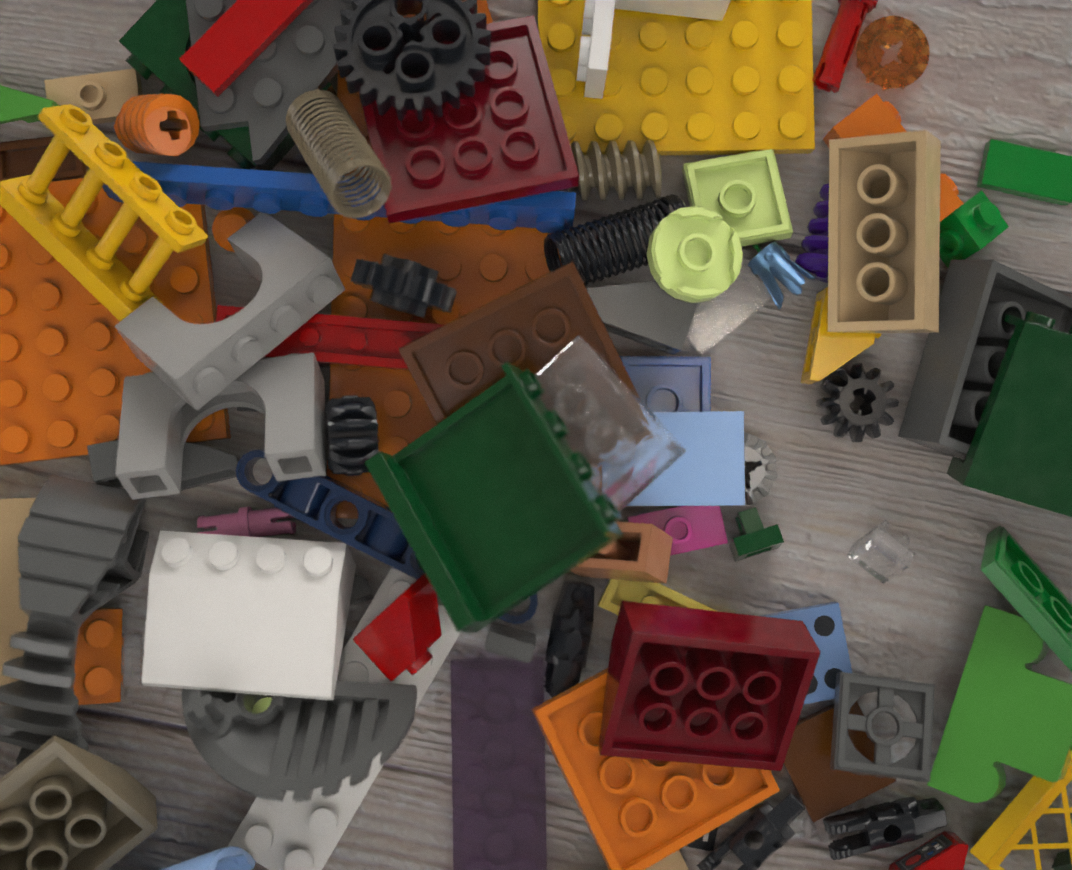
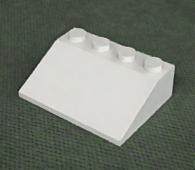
(247, 614)

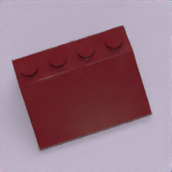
(705, 686)

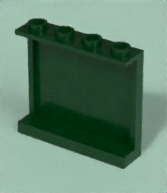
(1027, 423)
(496, 501)

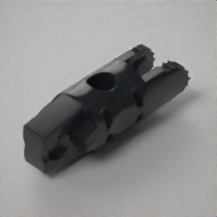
(569, 636)
(770, 822)
(884, 825)

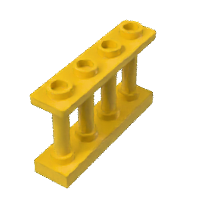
(61, 228)

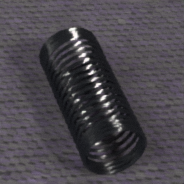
(569, 254)

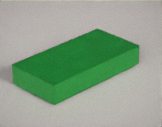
(1026, 172)

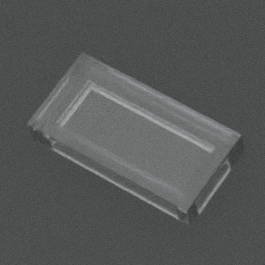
(726, 311)

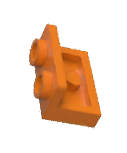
(99, 658)

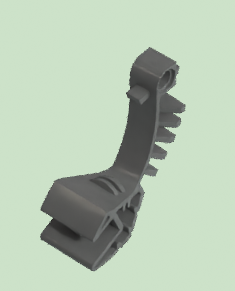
(72, 559)

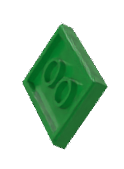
(1029, 591)

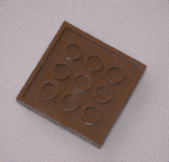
(517, 328)

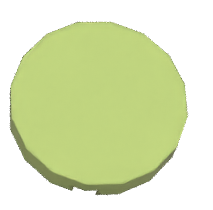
(694, 254)

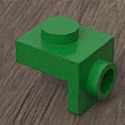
(969, 228)

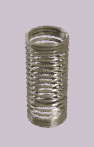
(317, 158)

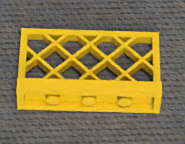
(1020, 818)

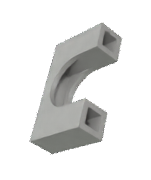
(206, 358)
(159, 421)

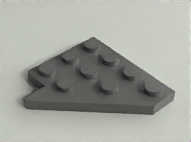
(291, 65)

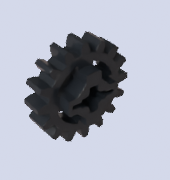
(403, 285)

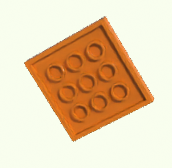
(637, 805)

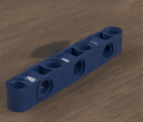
(374, 533)

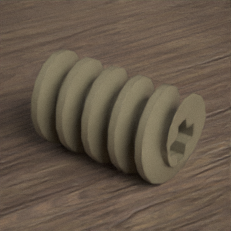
(618, 169)

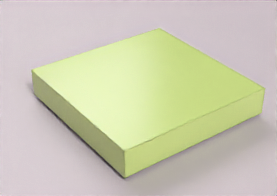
(743, 191)

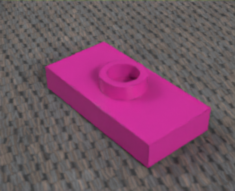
(688, 525)

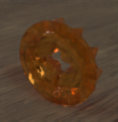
(886, 33)

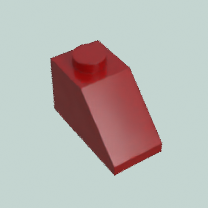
(403, 631)

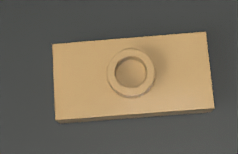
(96, 94)

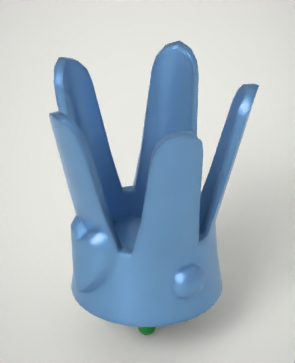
(776, 262)

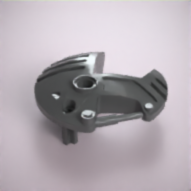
(300, 740)

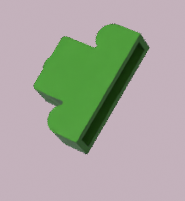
(1003, 714)

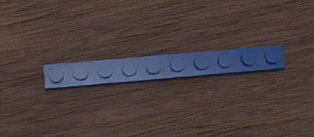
(292, 191)

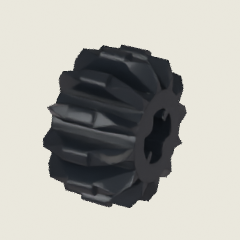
(872, 409)
(350, 434)

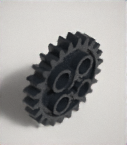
(412, 48)

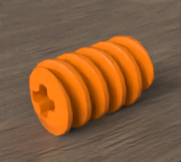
(157, 124)

